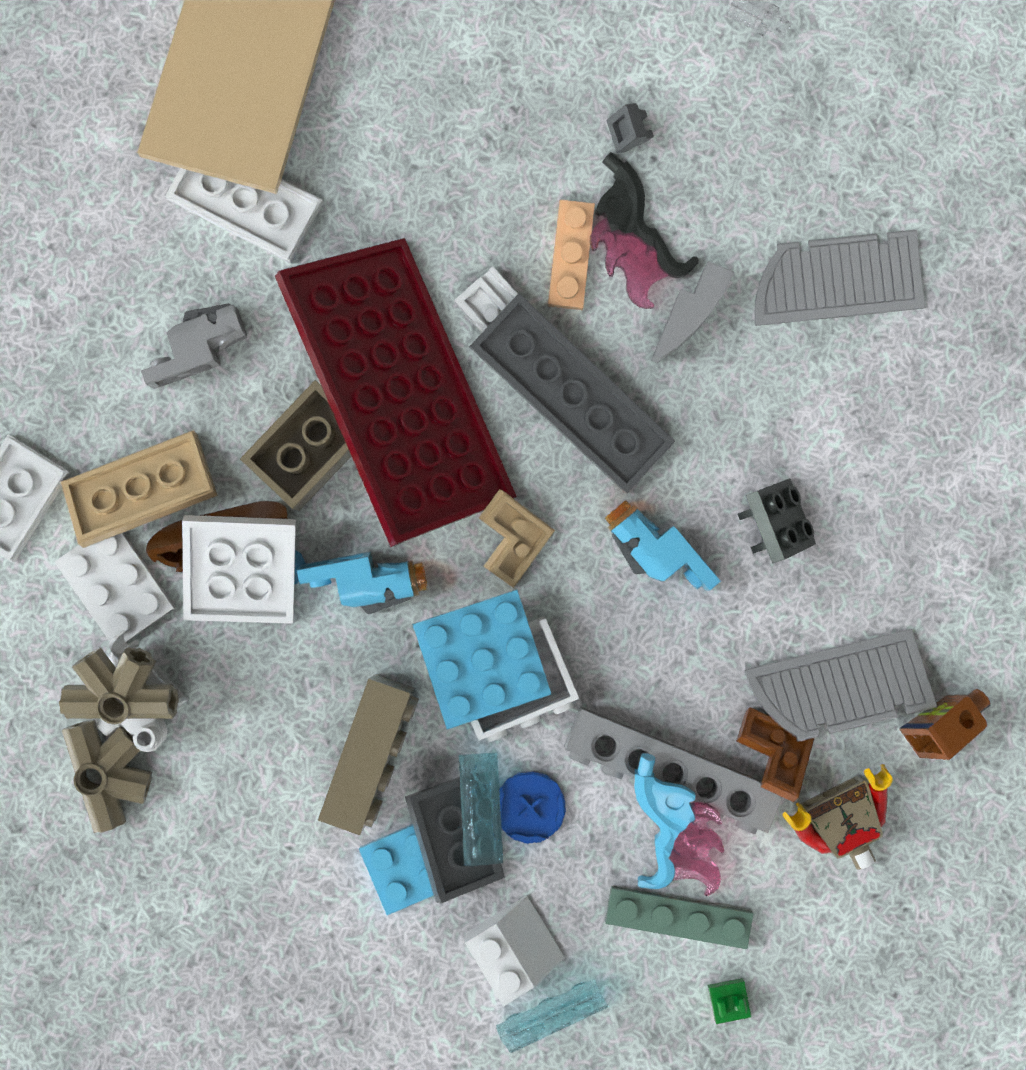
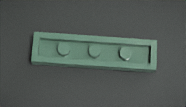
(679, 917)

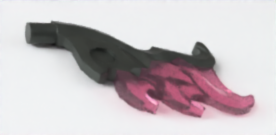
(628, 240)

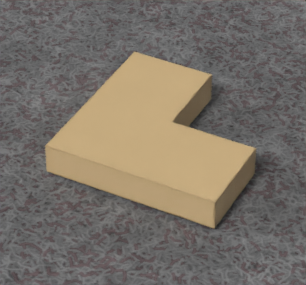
(522, 540)

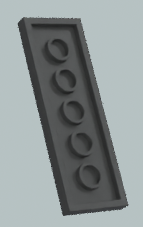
(572, 393)

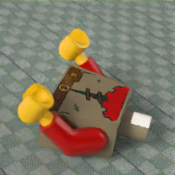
(845, 817)

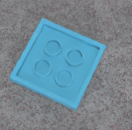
(481, 659)

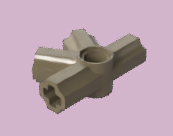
(124, 682)
(109, 759)

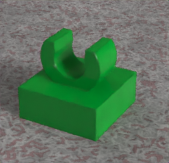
(729, 1001)

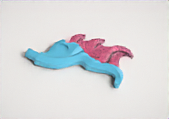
(684, 833)

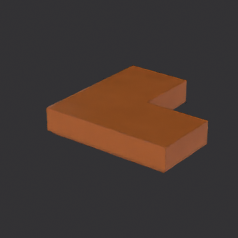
(786, 756)

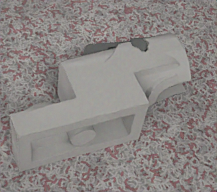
(195, 344)

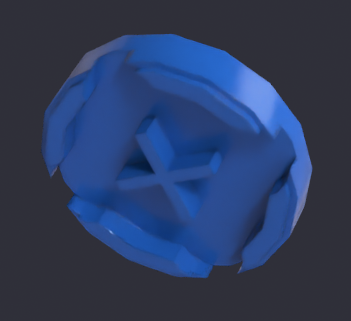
(531, 806)

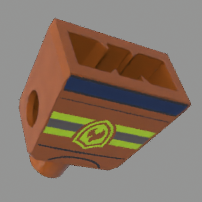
(949, 727)

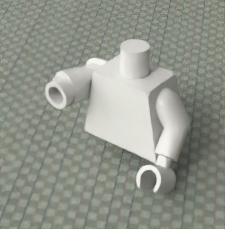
(147, 732)

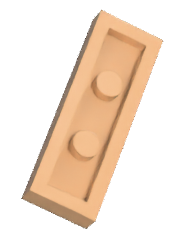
(571, 255)

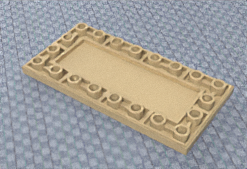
(235, 88)

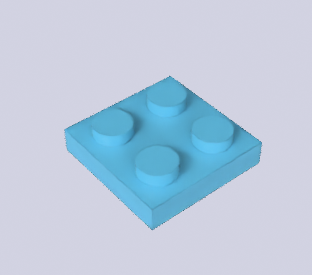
(397, 869)

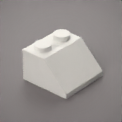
(514, 950)

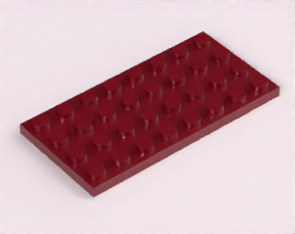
(395, 388)

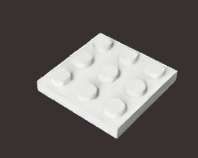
(238, 569)

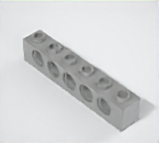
(588, 726)

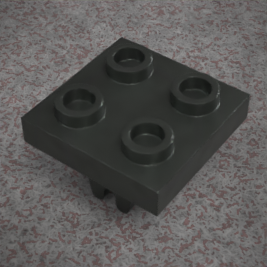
(779, 520)

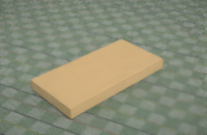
(138, 489)

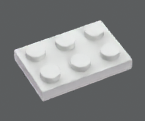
(116, 586)

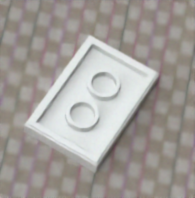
(26, 492)

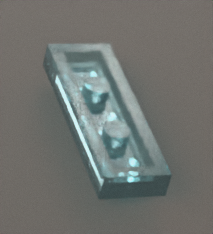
(480, 809)
(551, 1015)

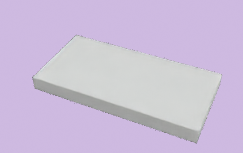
(260, 217)

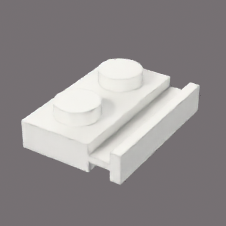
(485, 299)

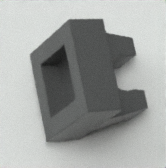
(628, 128)

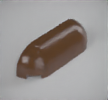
(168, 542)

